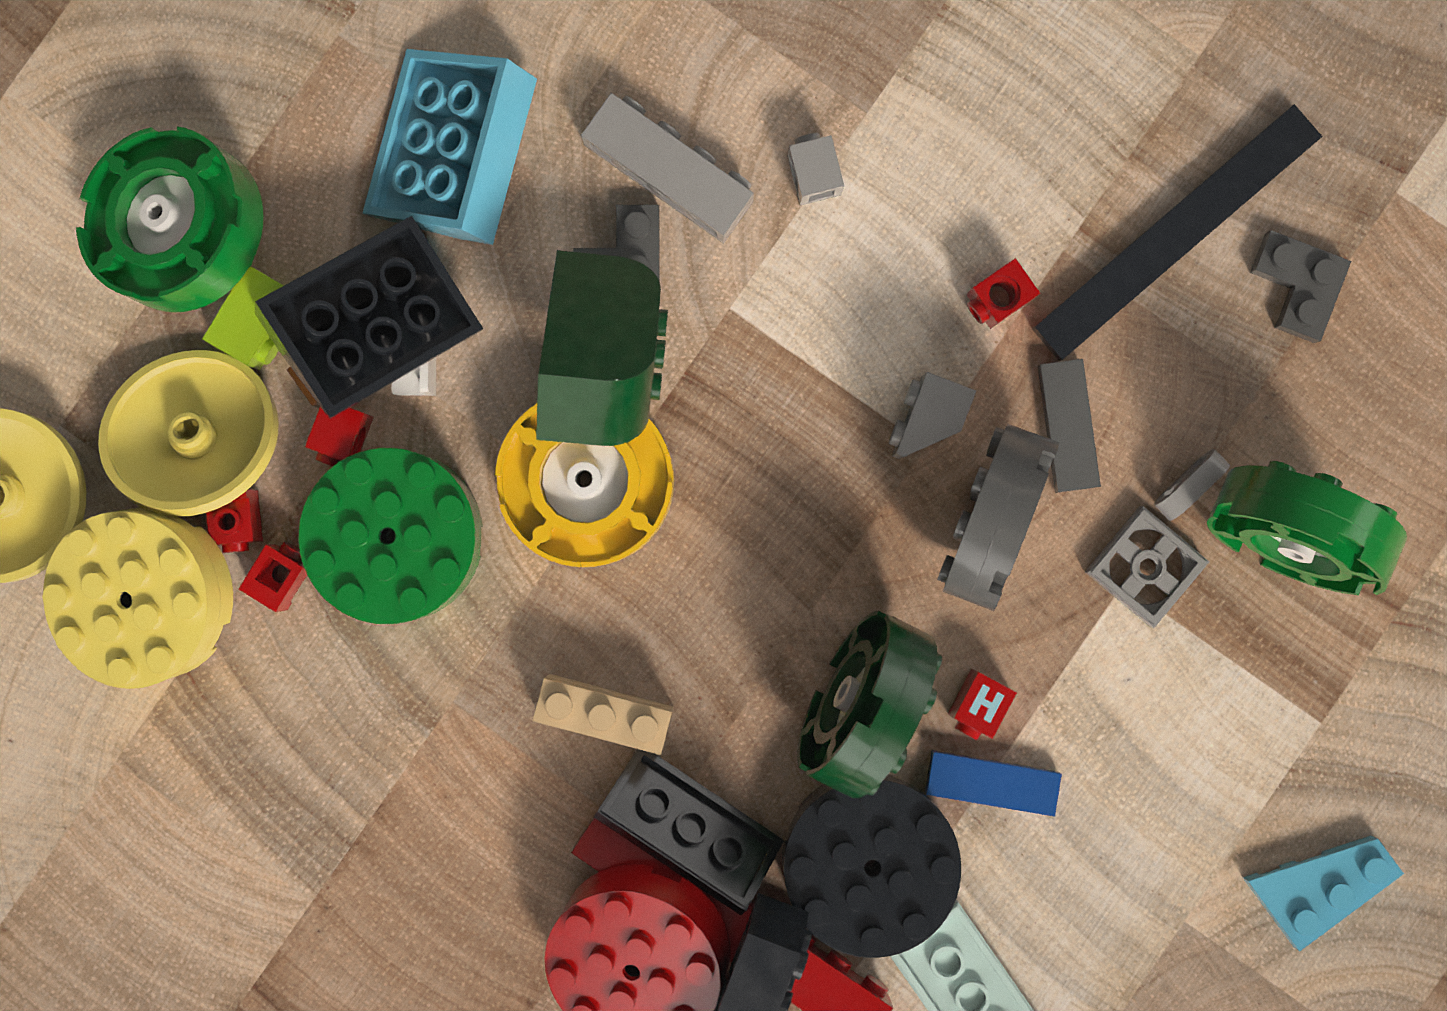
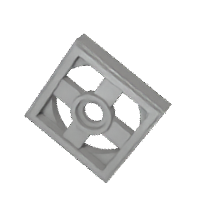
(1192, 566)

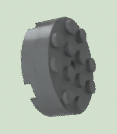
(1001, 517)

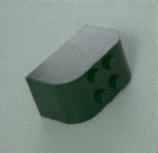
(600, 350)

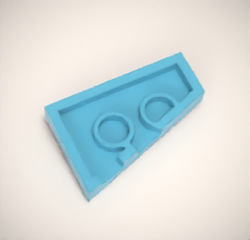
(1325, 889)

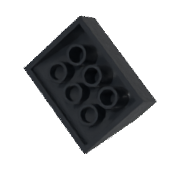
(367, 317)

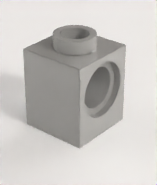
(815, 168)

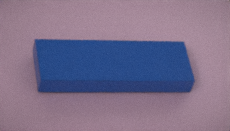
(993, 783)

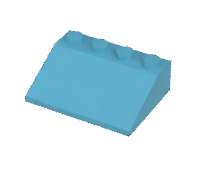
(451, 143)

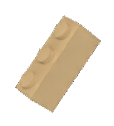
(603, 714)

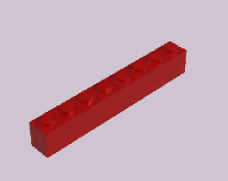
(827, 977)

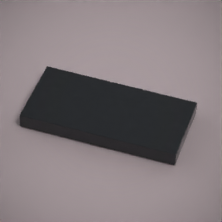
(690, 830)

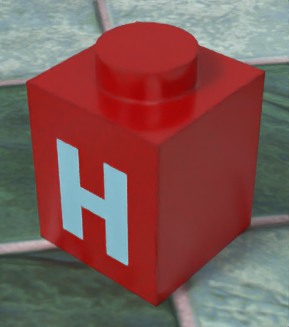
(981, 705)

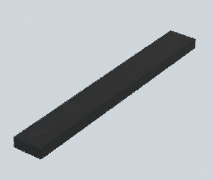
(1177, 232)

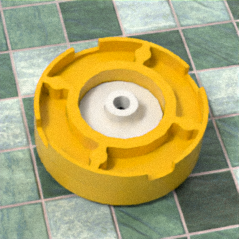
(578, 523)

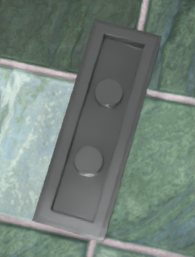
(1070, 423)

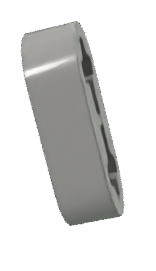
(1192, 484)

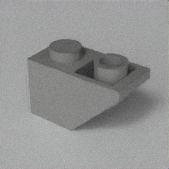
(934, 414)

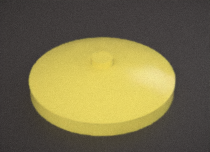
(188, 433)
(39, 493)

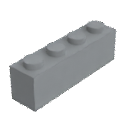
(668, 167)

